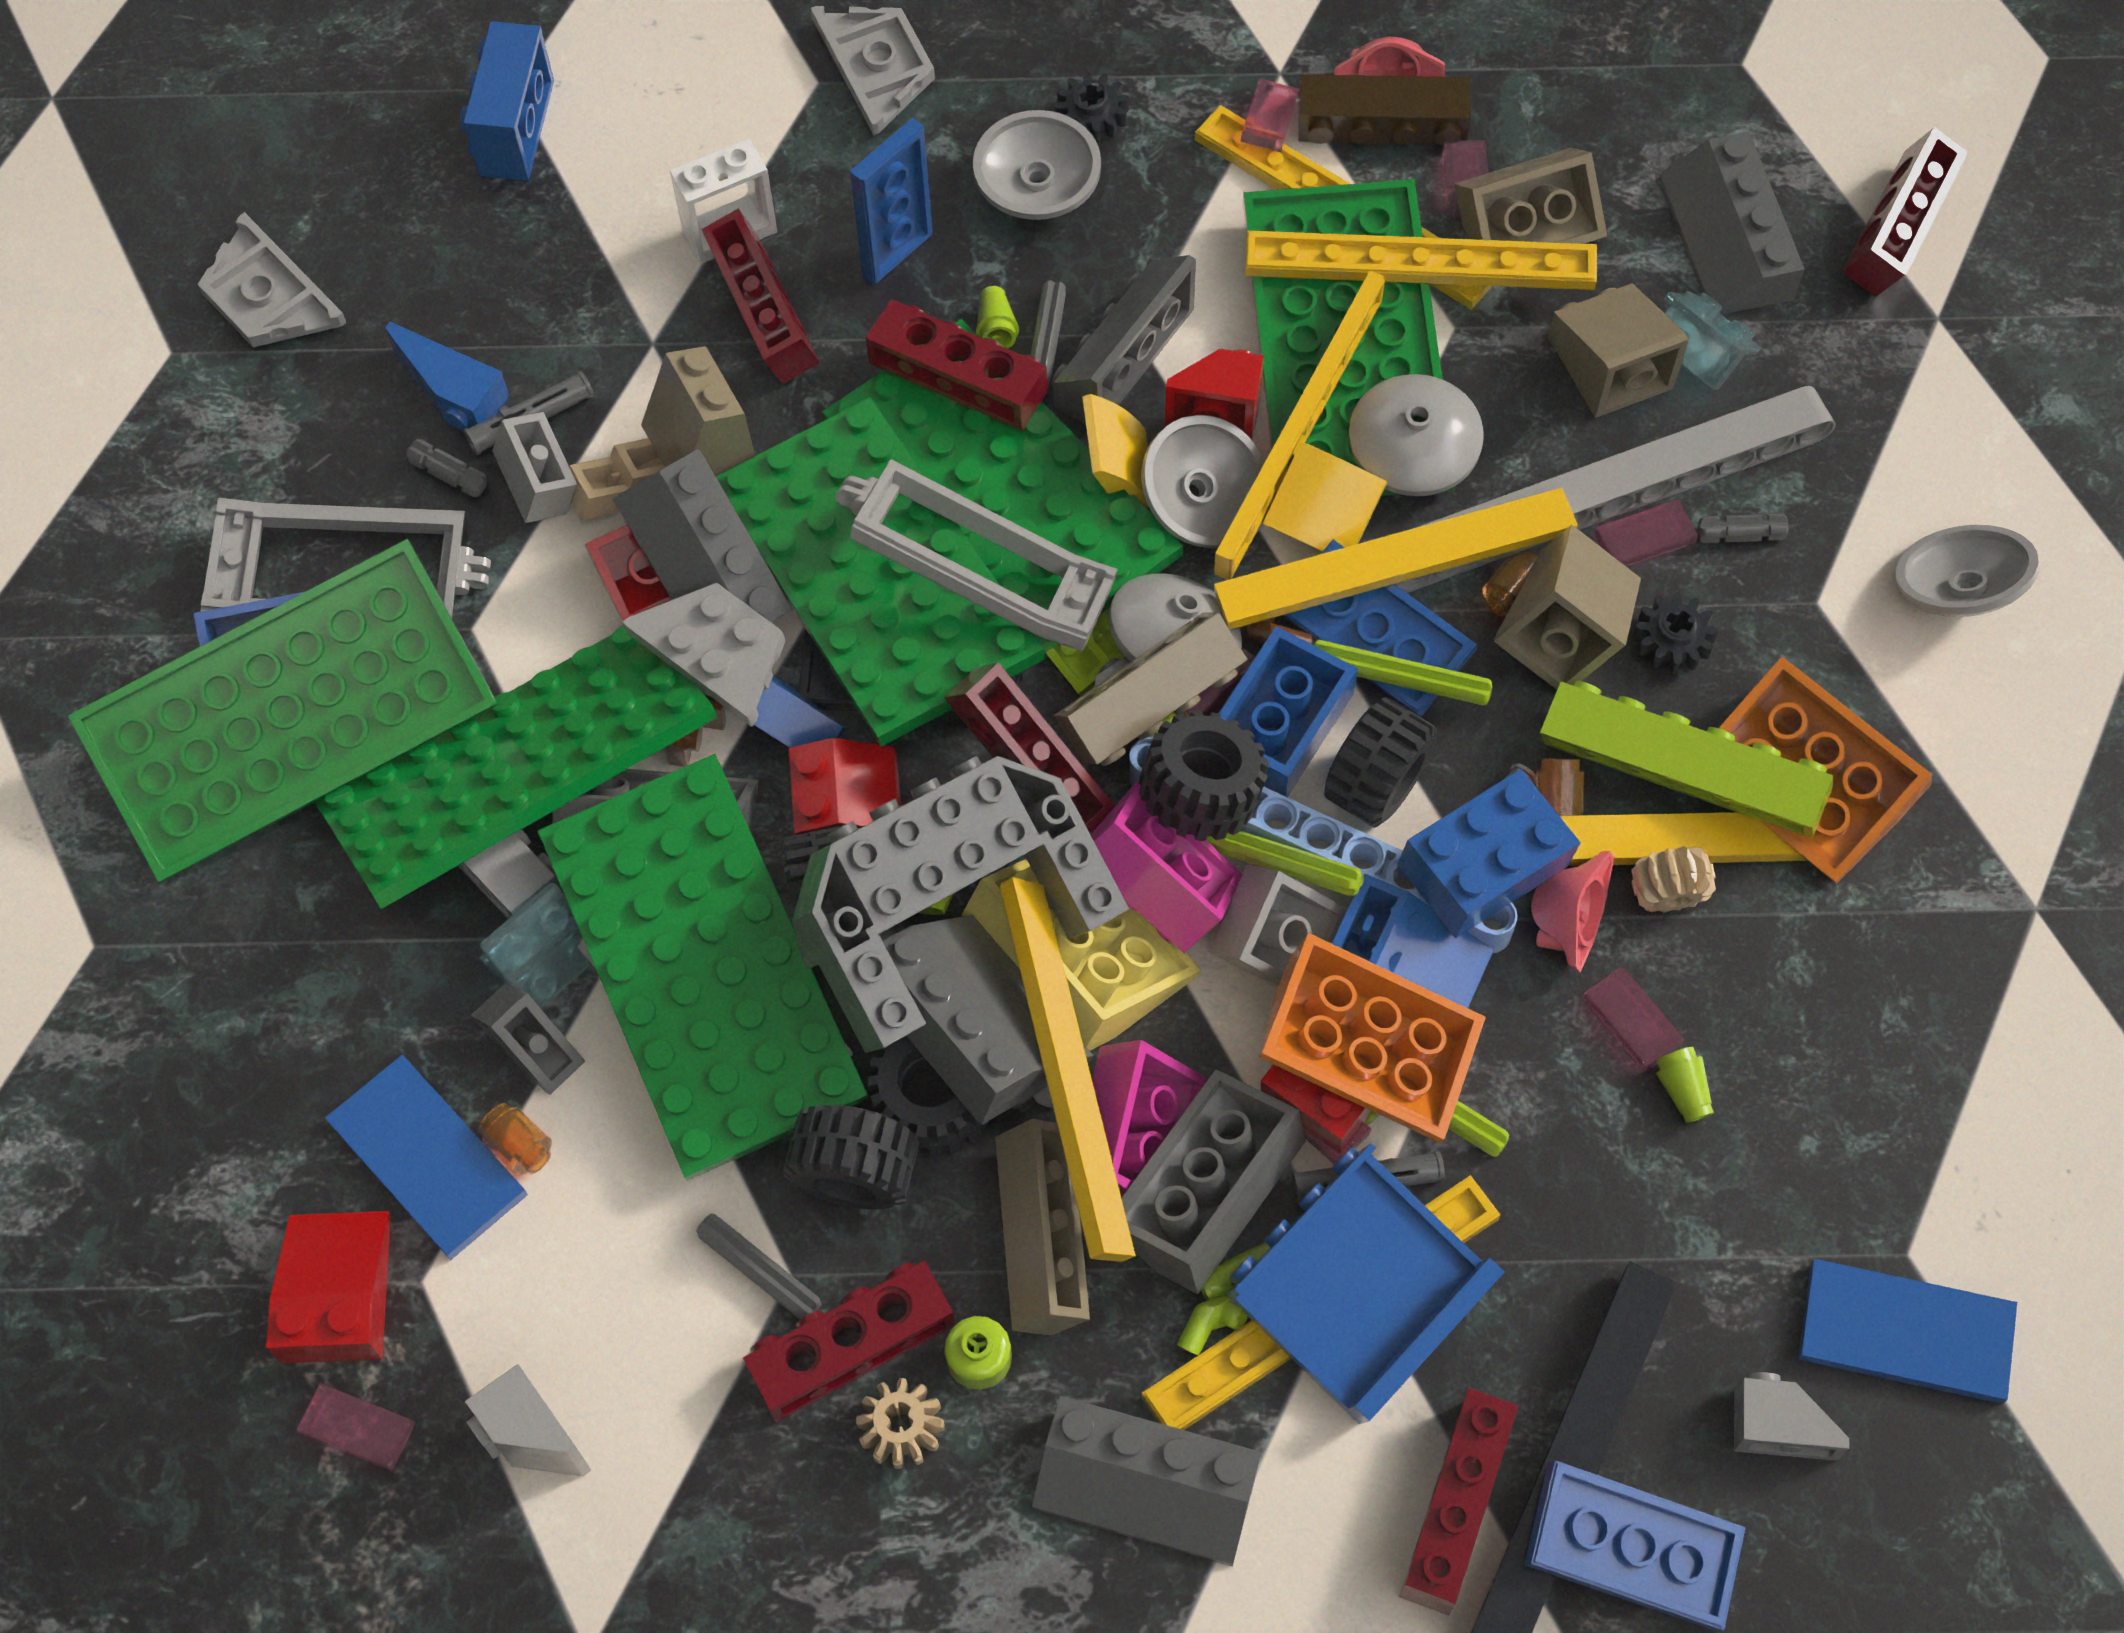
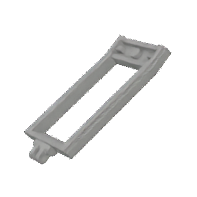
(240, 528)
(1075, 602)

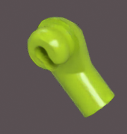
(1208, 1317)

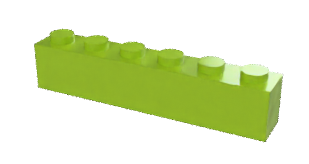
(1688, 758)

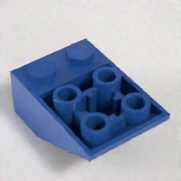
(1412, 941)

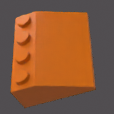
(1870, 774)
(1371, 1036)

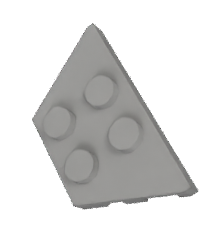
(876, 59)
(265, 290)
(715, 644)

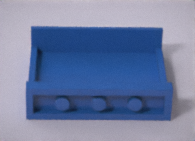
(1361, 1284)

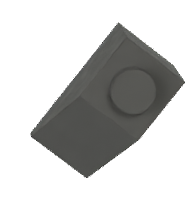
(528, 1037)

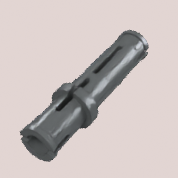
(550, 401)
(1424, 1167)

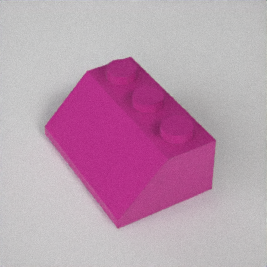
(1163, 876)
(1140, 1102)

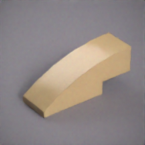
(608, 477)

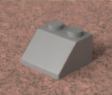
(1270, 920)
(521, 1427)

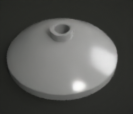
(1032, 149)
(1411, 454)
(1209, 456)
(1967, 570)
(1156, 607)

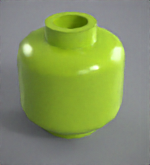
(974, 1368)

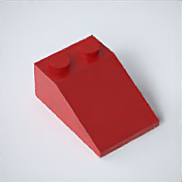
(330, 1288)

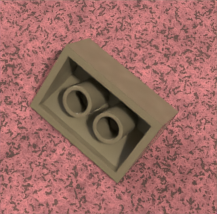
(1535, 201)

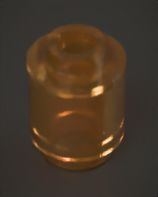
(1507, 581)
(1562, 785)
(515, 1139)

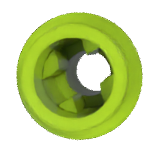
(996, 317)
(1686, 1083)

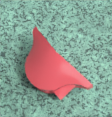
(1391, 58)
(1571, 908)

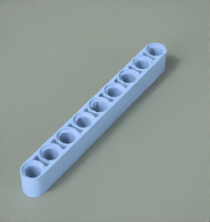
(1345, 844)

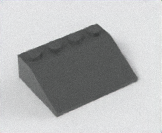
(974, 1014)

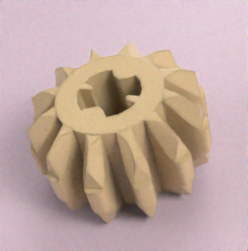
(1673, 879)
(906, 1442)

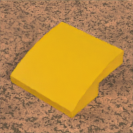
(1115, 446)
(1324, 499)

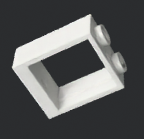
(702, 180)

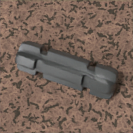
(447, 468)
(1743, 528)

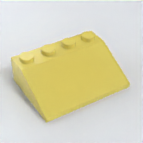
(1111, 972)

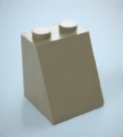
(1618, 348)
(696, 411)
(1570, 610)

